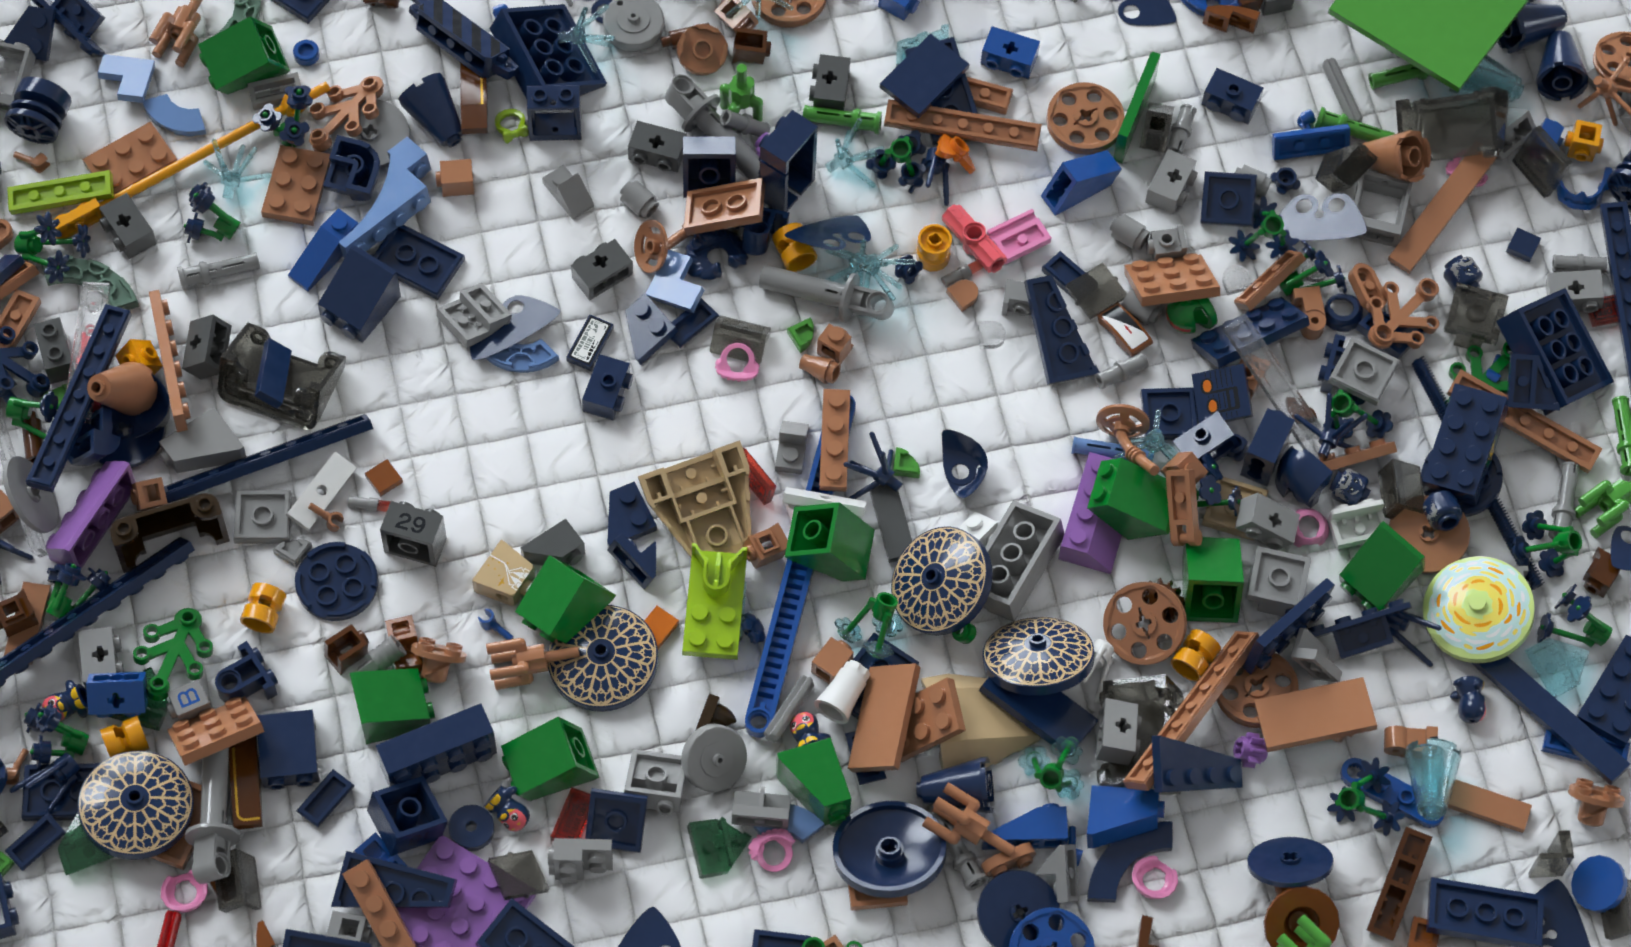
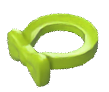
(508, 135)

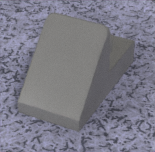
(568, 191)
(791, 447)
(1064, 865)

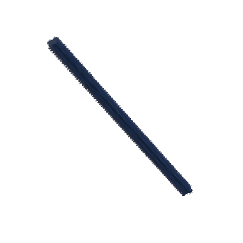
(1496, 510)

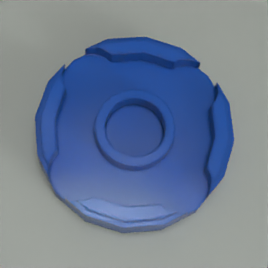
(1599, 883)

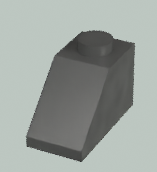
(559, 542)

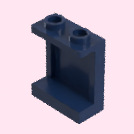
(288, 749)

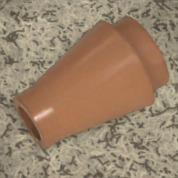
(821, 368)

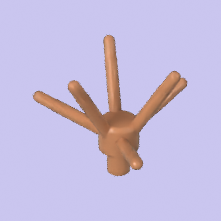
(1609, 89)

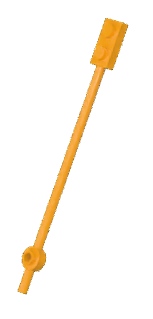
(89, 212)

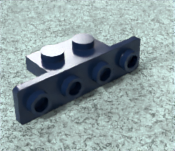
(79, 20)
(1362, 633)

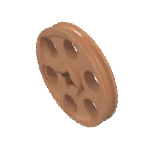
(791, 18)
(1603, 61)
(1084, 108)
(1159, 625)
(1243, 683)

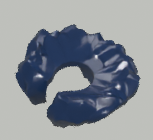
(705, 242)

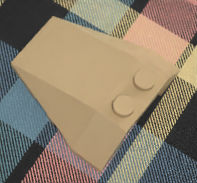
(704, 499)
(989, 728)

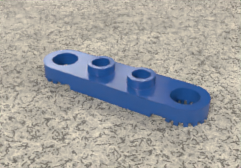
(1395, 792)

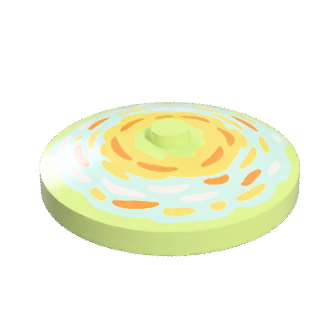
(1481, 609)

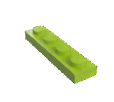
(60, 192)

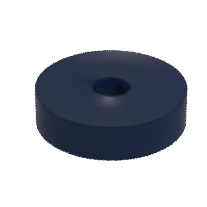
(468, 816)

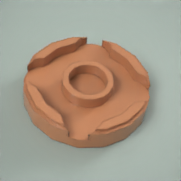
(702, 49)

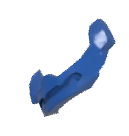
(1581, 200)

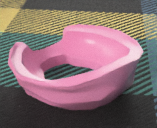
(1322, 533)
(1148, 864)
(168, 892)

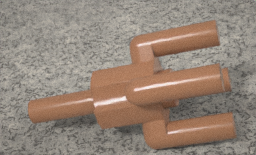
(180, 28)
(525, 661)
(966, 823)

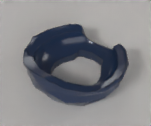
(1343, 323)

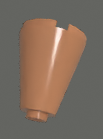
(1401, 155)
(124, 388)

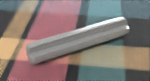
(1341, 89)
(789, 709)

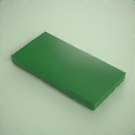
(1136, 107)

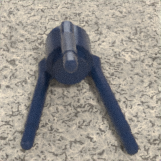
(935, 166)
(1401, 621)
(62, 769)

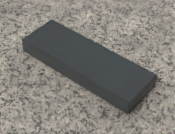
(891, 521)

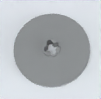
(388, 127)
(34, 506)

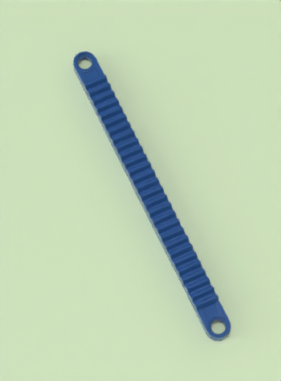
(784, 624)

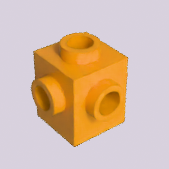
(1584, 141)
(140, 352)

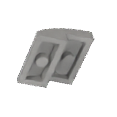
(474, 315)

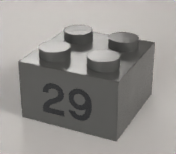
(413, 533)

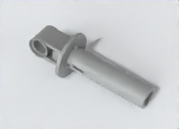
(701, 112)
(848, 297)
(213, 837)

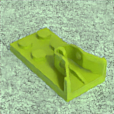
(714, 604)

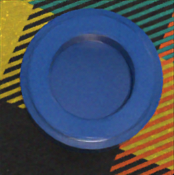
(306, 52)

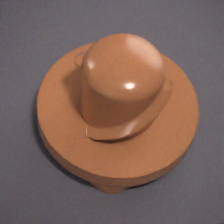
(437, 658)
(1595, 800)

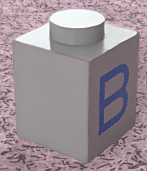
(187, 701)

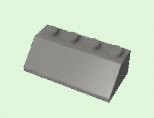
(1019, 556)

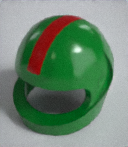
(1186, 314)

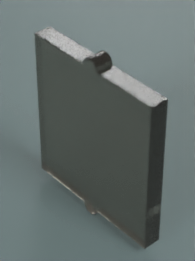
(1096, 291)
(518, 875)

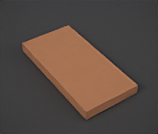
(1315, 714)
(884, 718)

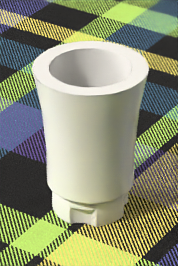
(843, 692)

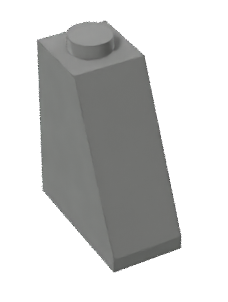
(203, 445)

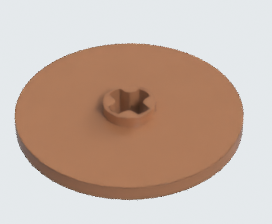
(1442, 549)

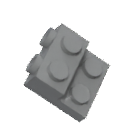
(659, 778)
(573, 856)

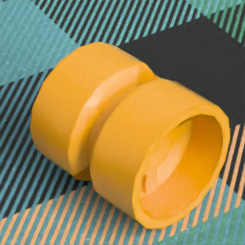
(934, 247)
(794, 254)
(263, 606)
(1196, 654)
(124, 738)

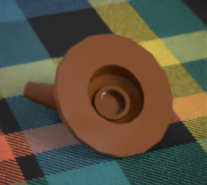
(1291, 905)

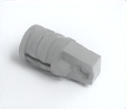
(383, 655)

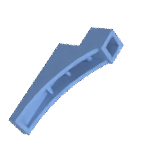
(398, 200)

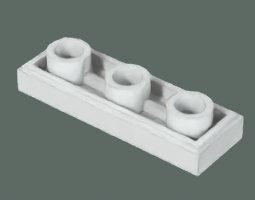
(330, 480)
(799, 497)

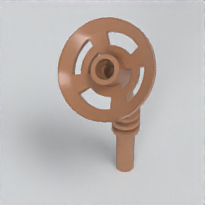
(655, 245)
(1126, 428)

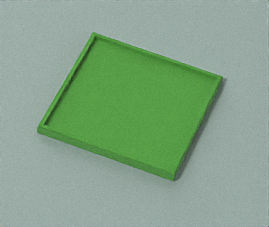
(1434, 35)

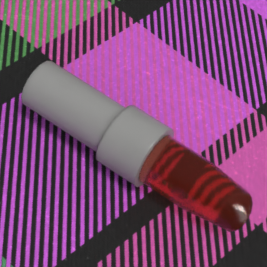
(961, 273)
(371, 504)

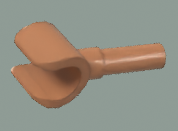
(38, 163)
(327, 516)
(14, 773)

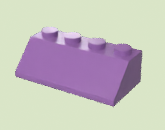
(92, 514)
(1087, 537)

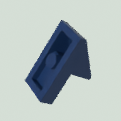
(638, 564)

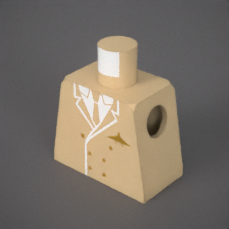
(504, 575)

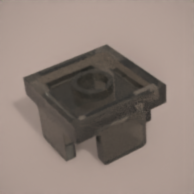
(1474, 316)

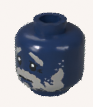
(1462, 270)
(1349, 487)
(1442, 510)

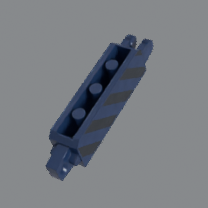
(463, 39)

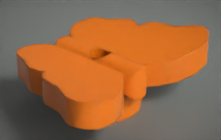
(956, 149)

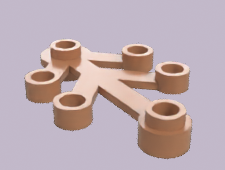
(368, 90)
(1425, 292)

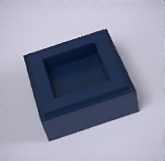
(1523, 244)

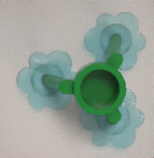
(883, 618)
(1052, 774)

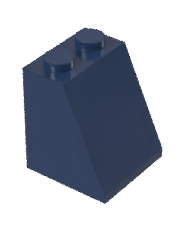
(359, 294)

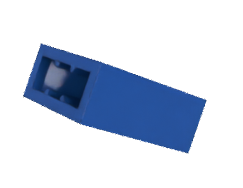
(1079, 180)
(1121, 813)

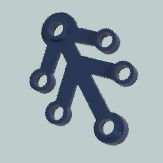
(6, 354)

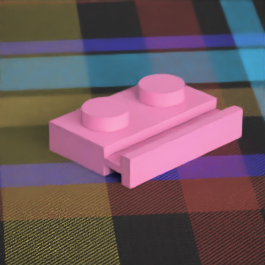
(1019, 235)

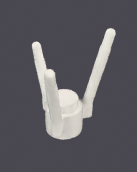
(1102, 657)

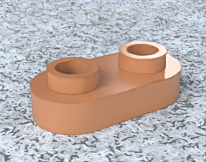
(1365, 284)
(1001, 863)

